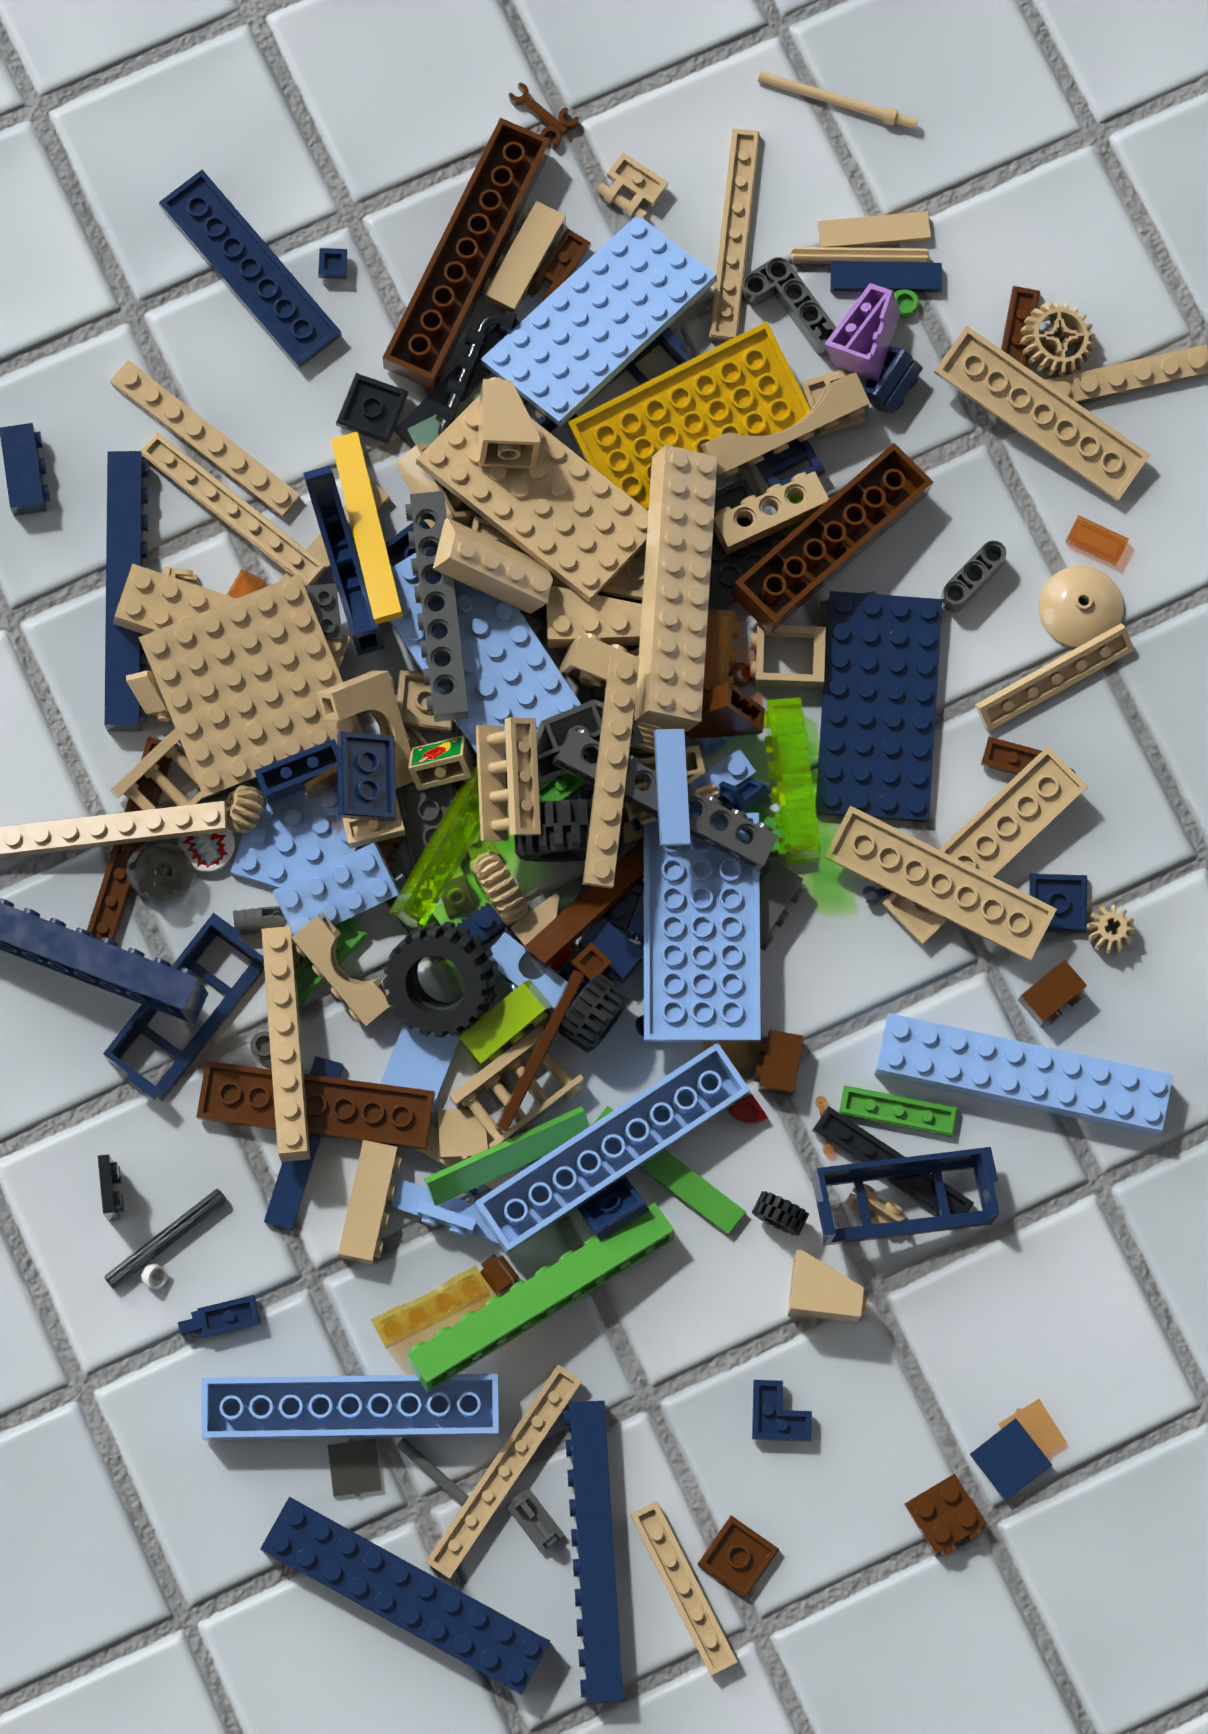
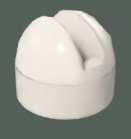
(157, 1270)

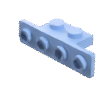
(454, 1213)

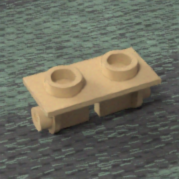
(885, 1211)

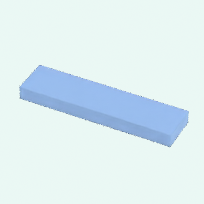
(672, 787)

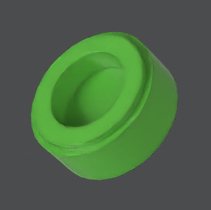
(907, 302)

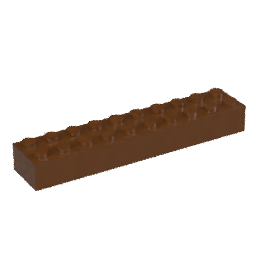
(466, 254)

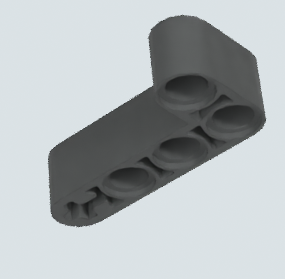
(794, 307)

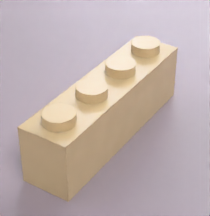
(525, 257)
(368, 1202)

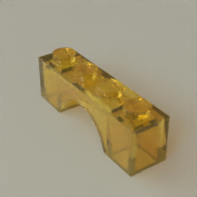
(431, 1308)

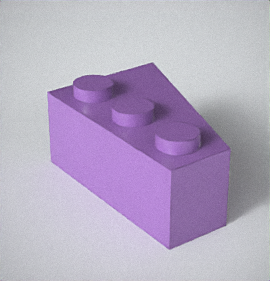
(865, 333)

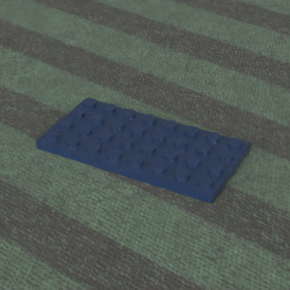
(879, 706)

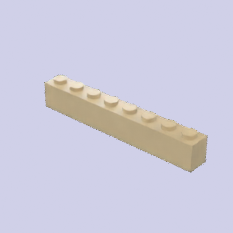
(285, 1044)

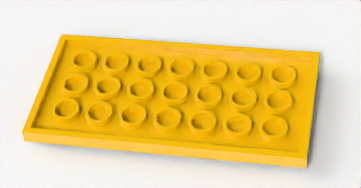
(731, 388)

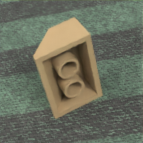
(421, 482)

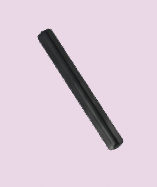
(165, 1238)

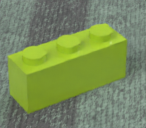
(506, 1022)

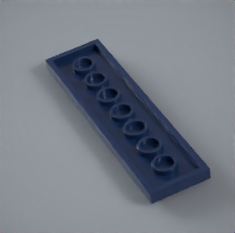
(250, 268)

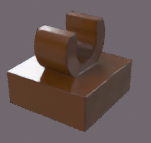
(591, 962)

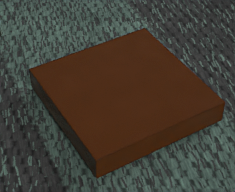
(738, 1556)

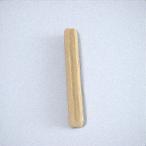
(825, 255)

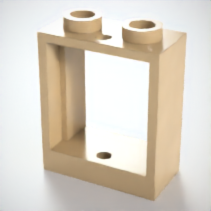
(783, 680)

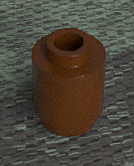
(499, 1274)

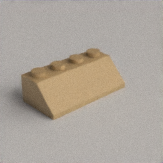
(492, 567)

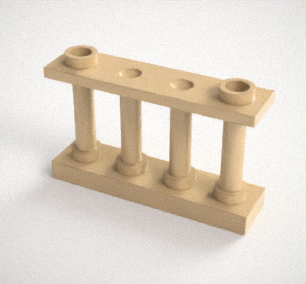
(149, 767)
(522, 779)
(490, 1078)

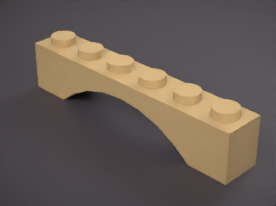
(836, 400)

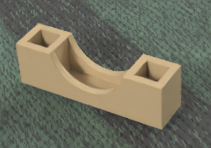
(318, 943)

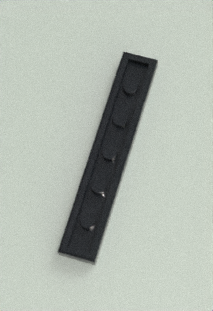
(430, 405)
(866, 1148)

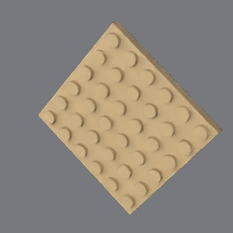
(246, 683)

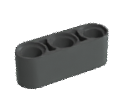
(979, 564)

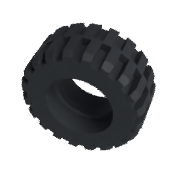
(563, 833)
(420, 1008)

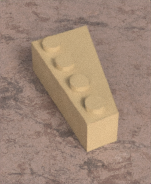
(605, 617)
(589, 660)

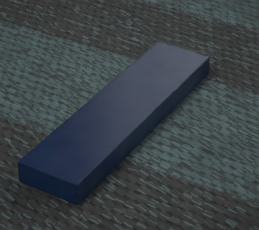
(889, 275)

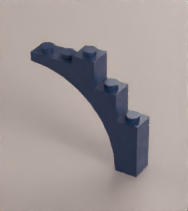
(343, 559)

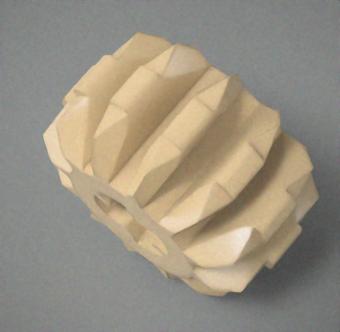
(243, 808)
(1121, 935)

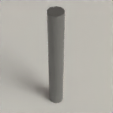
(432, 1471)

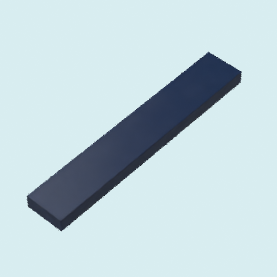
(295, 1174)

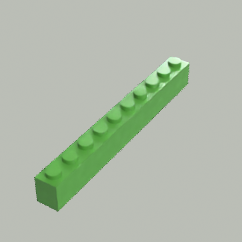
(537, 1298)

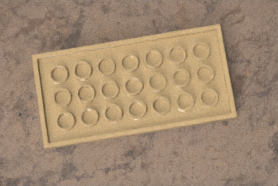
(555, 513)

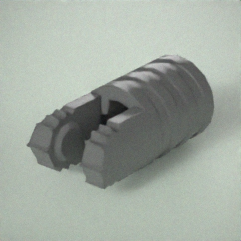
(254, 919)

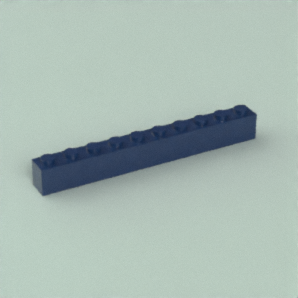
(123, 548)
(595, 1552)

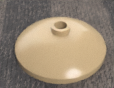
(1066, 618)

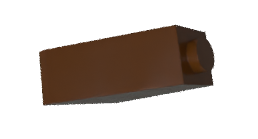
(728, 713)

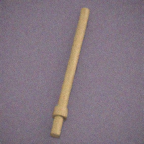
(889, 116)

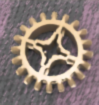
(1059, 318)
(499, 887)

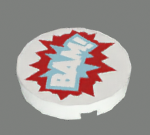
(209, 851)

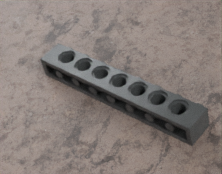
(452, 705)
(761, 837)

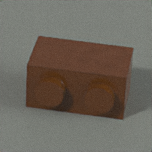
(1053, 993)
(780, 1062)

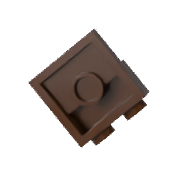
(945, 1515)

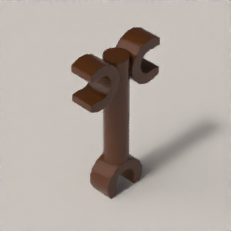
(555, 127)

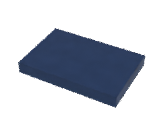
(366, 776)

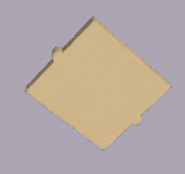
(460, 1134)

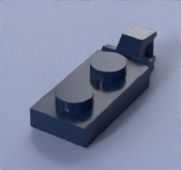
(222, 1318)

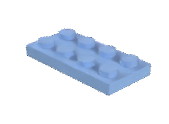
(338, 889)

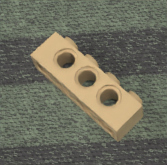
(735, 537)

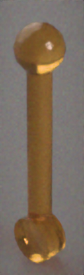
(820, 1102)

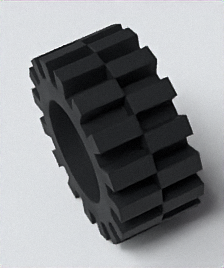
(780, 1213)

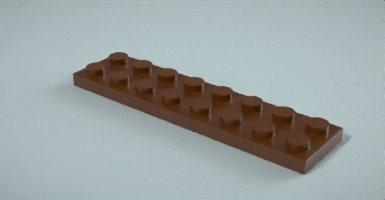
(333, 1105)

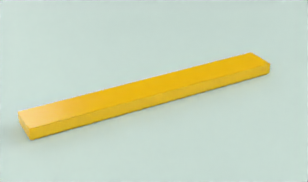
(366, 528)

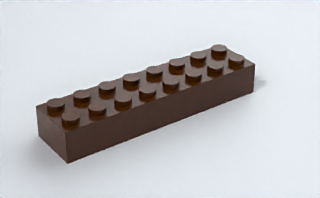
(831, 538)

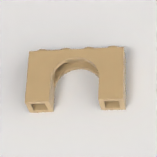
(375, 695)

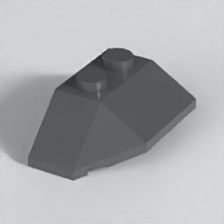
(555, 729)

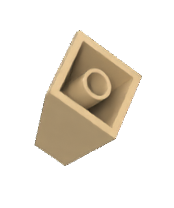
(505, 428)
(824, 1292)

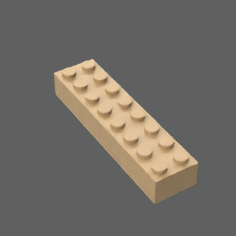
(159, 600)

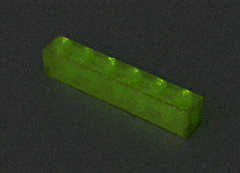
(792, 781)
(440, 857)

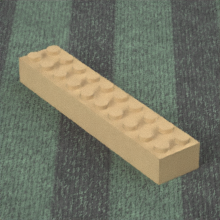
(676, 588)

